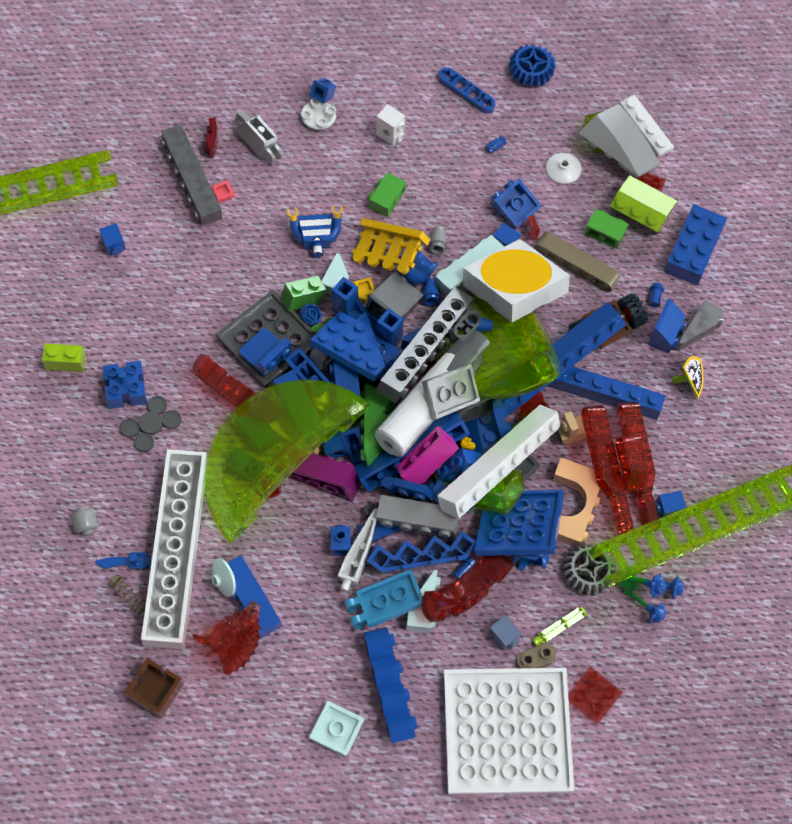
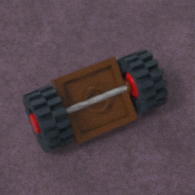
(631, 312)

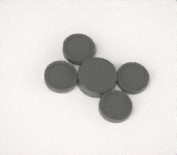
(150, 423)

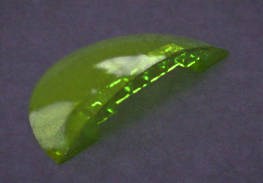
(517, 356)
(267, 442)

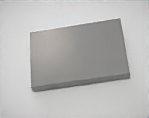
(451, 391)

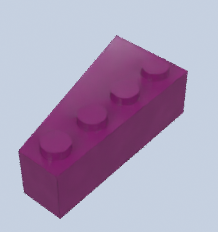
(328, 473)

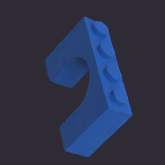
(346, 300)

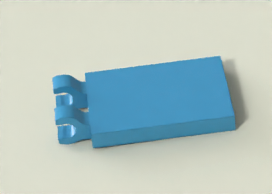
(385, 600)

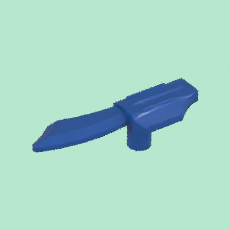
(136, 560)

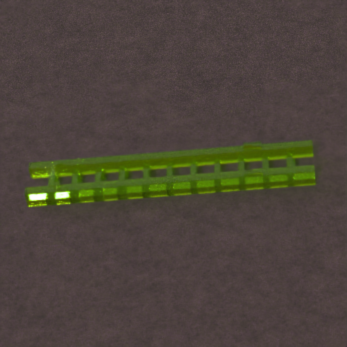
(63, 192)
(680, 517)

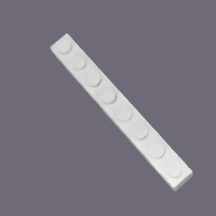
(499, 461)

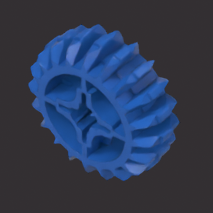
(521, 66)

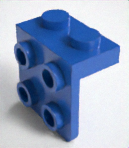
(265, 351)

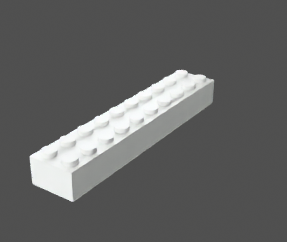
(175, 550)

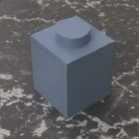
(505, 633)

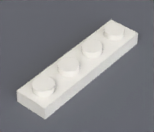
(654, 135)

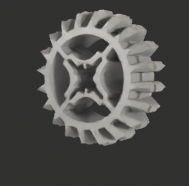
(574, 573)

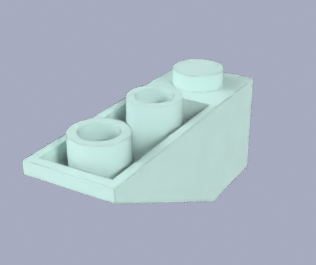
(416, 619)

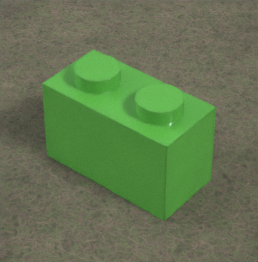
(387, 194)
(606, 228)
(303, 292)

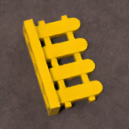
(385, 231)

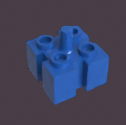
(124, 384)

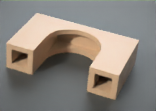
(582, 480)

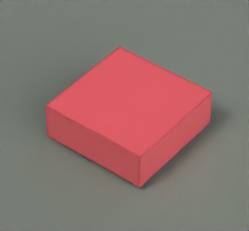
(223, 191)

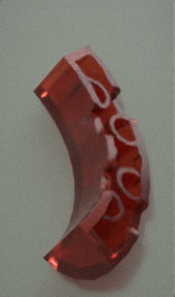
(216, 379)
(466, 590)

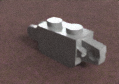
(258, 136)

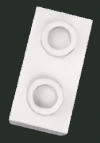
(390, 125)

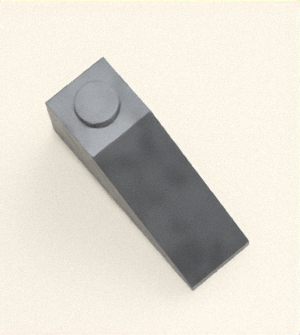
(703, 324)

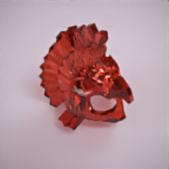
(233, 638)

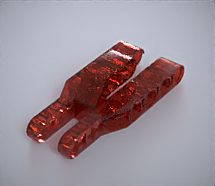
(634, 460)

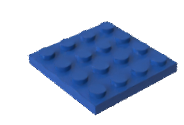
(526, 529)

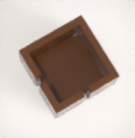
(155, 690)

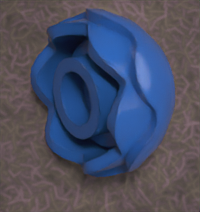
(310, 314)

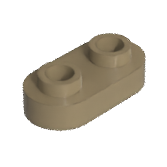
(536, 656)

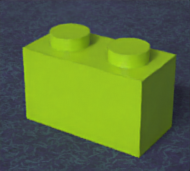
(64, 357)

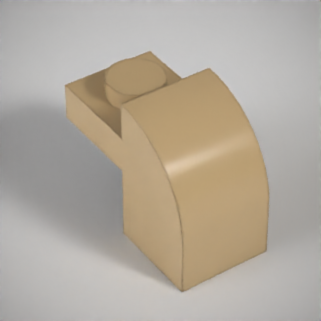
(571, 429)

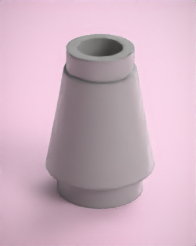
(438, 241)

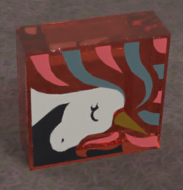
(532, 227)

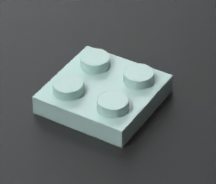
(337, 729)

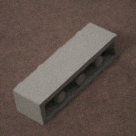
(416, 515)

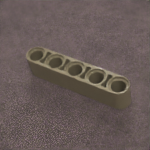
(577, 261)

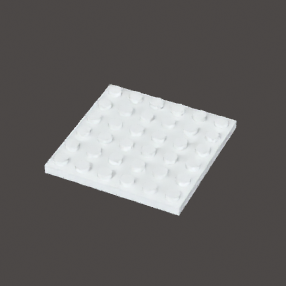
(508, 731)

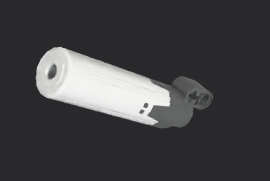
(412, 415)

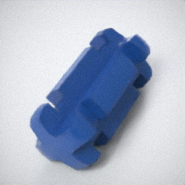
(495, 144)

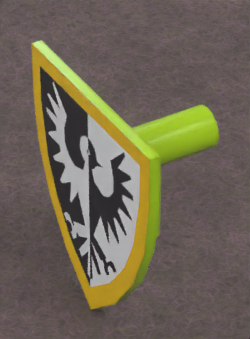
(693, 373)

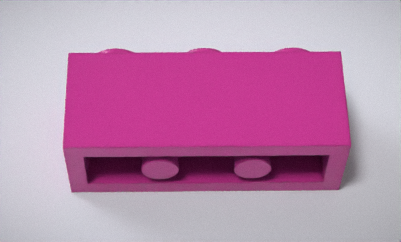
(427, 456)

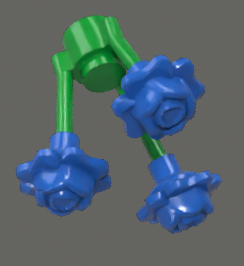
(657, 587)

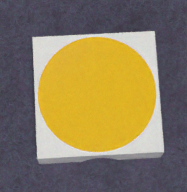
(515, 280)

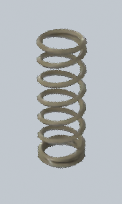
(116, 581)

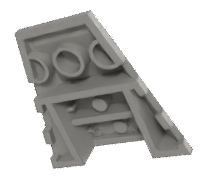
(622, 140)

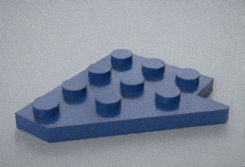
(351, 343)

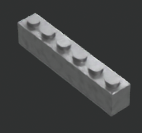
(191, 175)

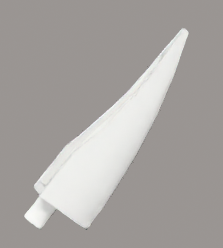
(357, 555)

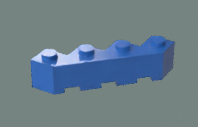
(431, 553)
(391, 693)

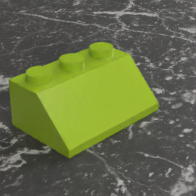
(643, 204)

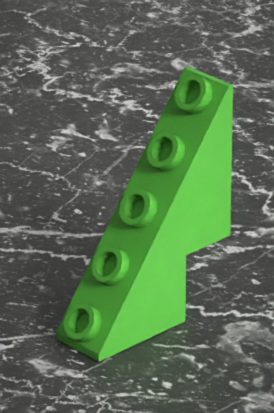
(373, 418)

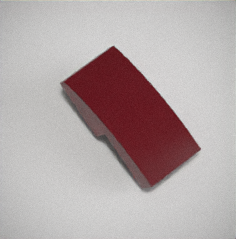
(211, 138)

